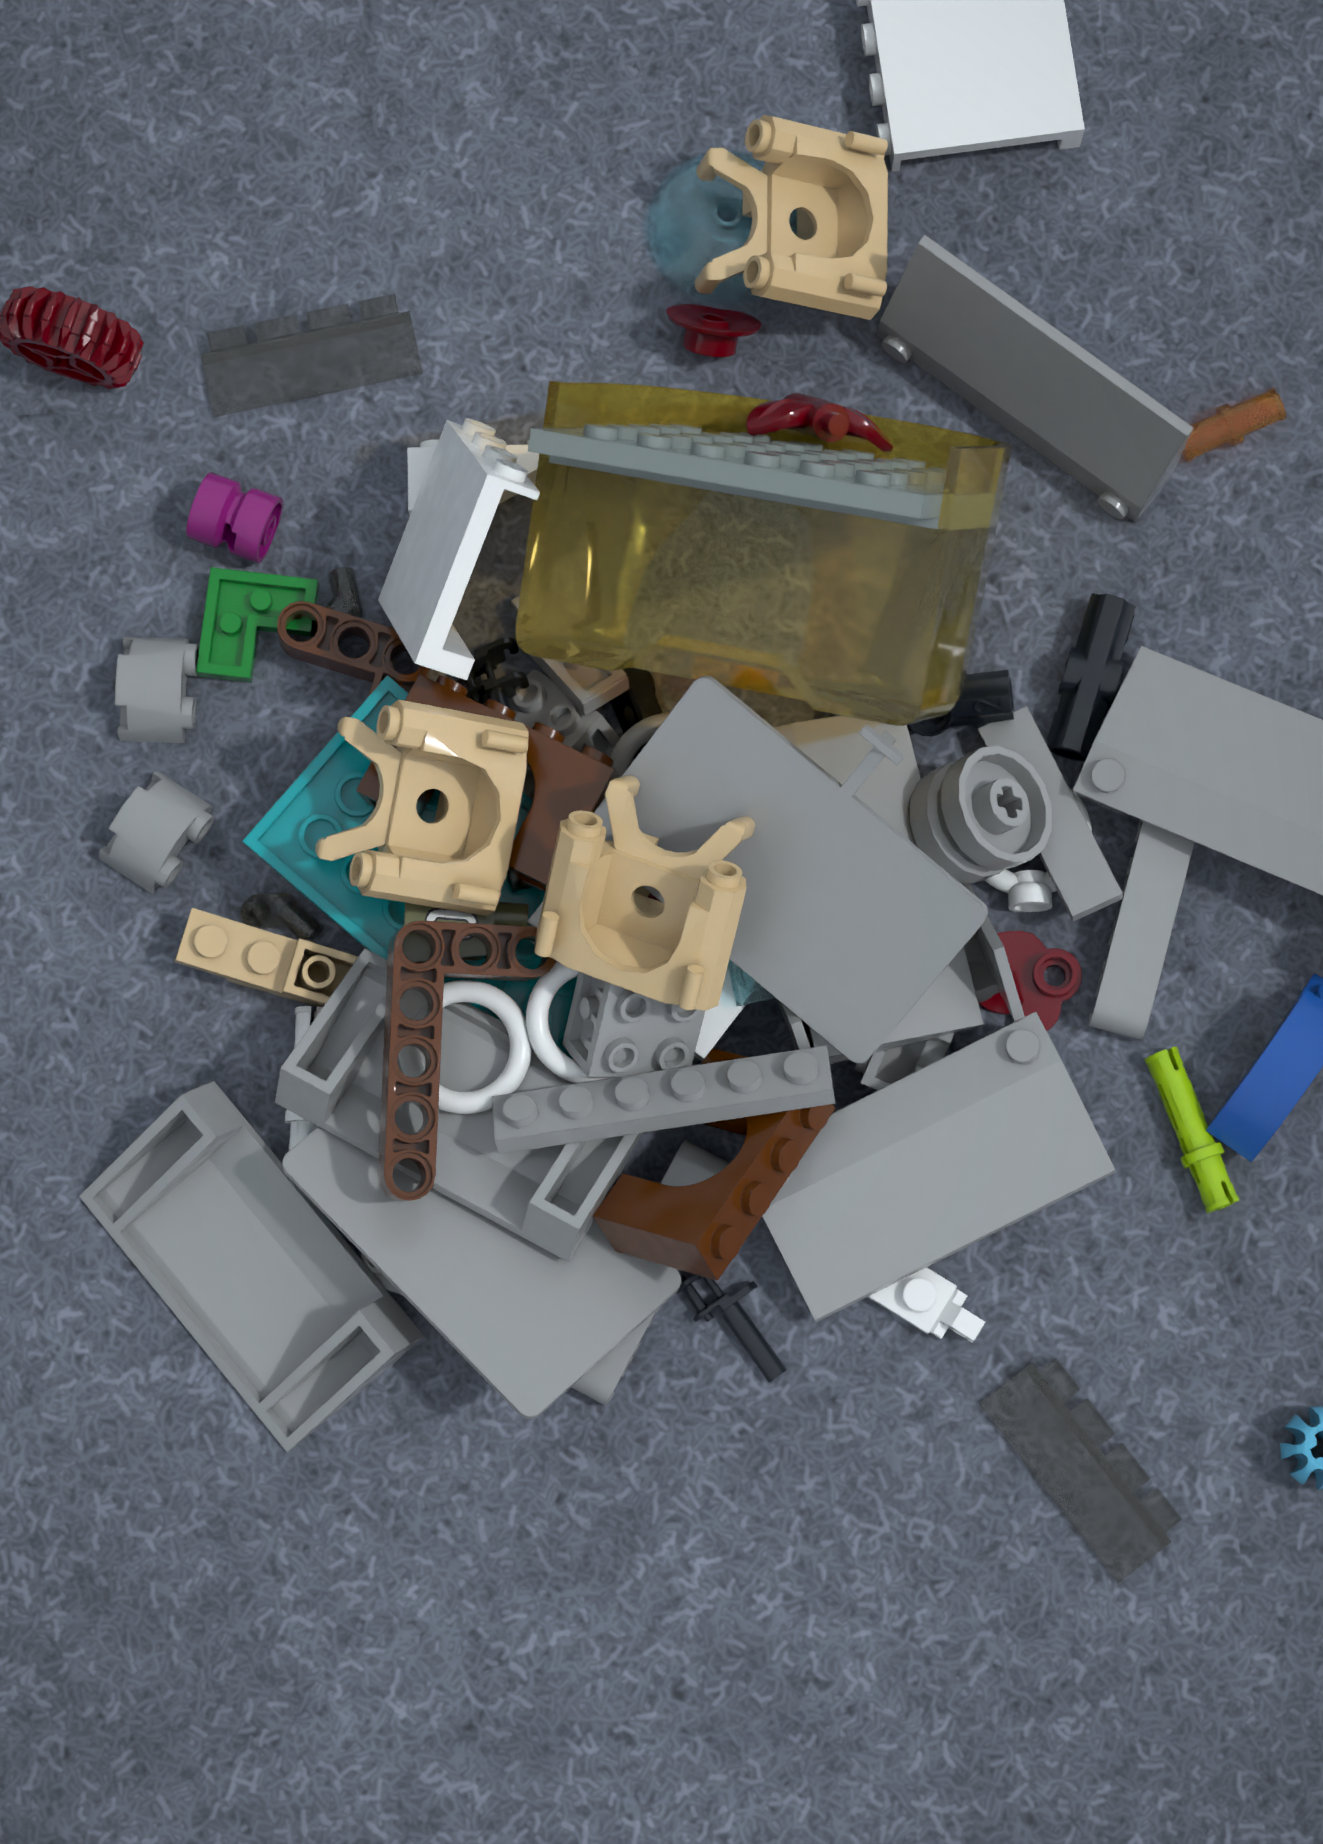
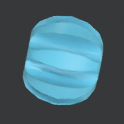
(1304, 1442)

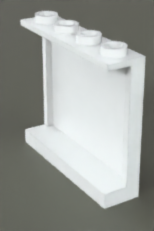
(971, 75)
(445, 541)

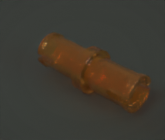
(1234, 422)

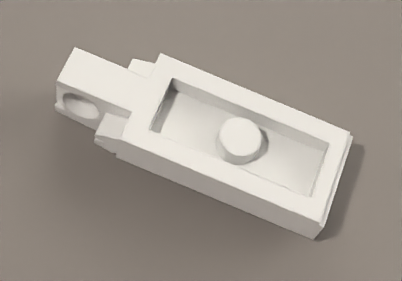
(930, 1305)

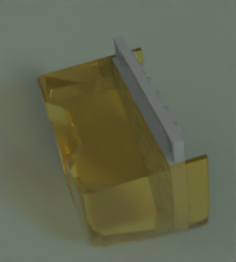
(758, 556)

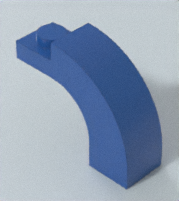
(1275, 1078)

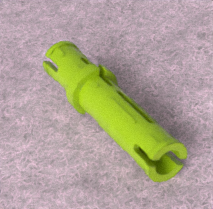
(1188, 1120)

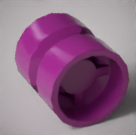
(233, 517)

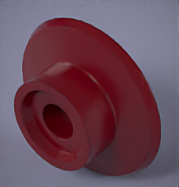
(711, 329)

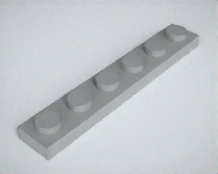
(662, 1099)

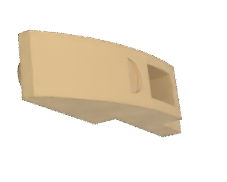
(262, 958)

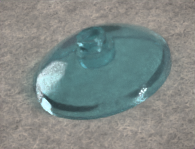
(689, 233)

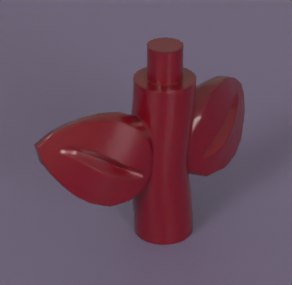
(815, 418)

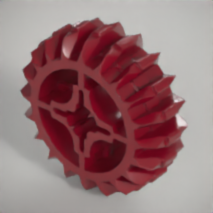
(70, 337)

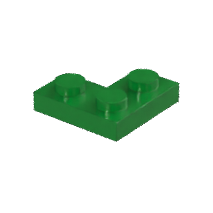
(236, 611)

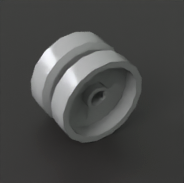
(981, 814)

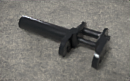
(485, 663)
(738, 1322)

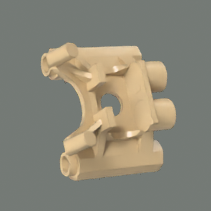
(841, 217)
(480, 779)
(646, 946)

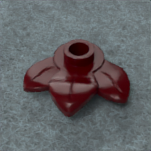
(1027, 962)

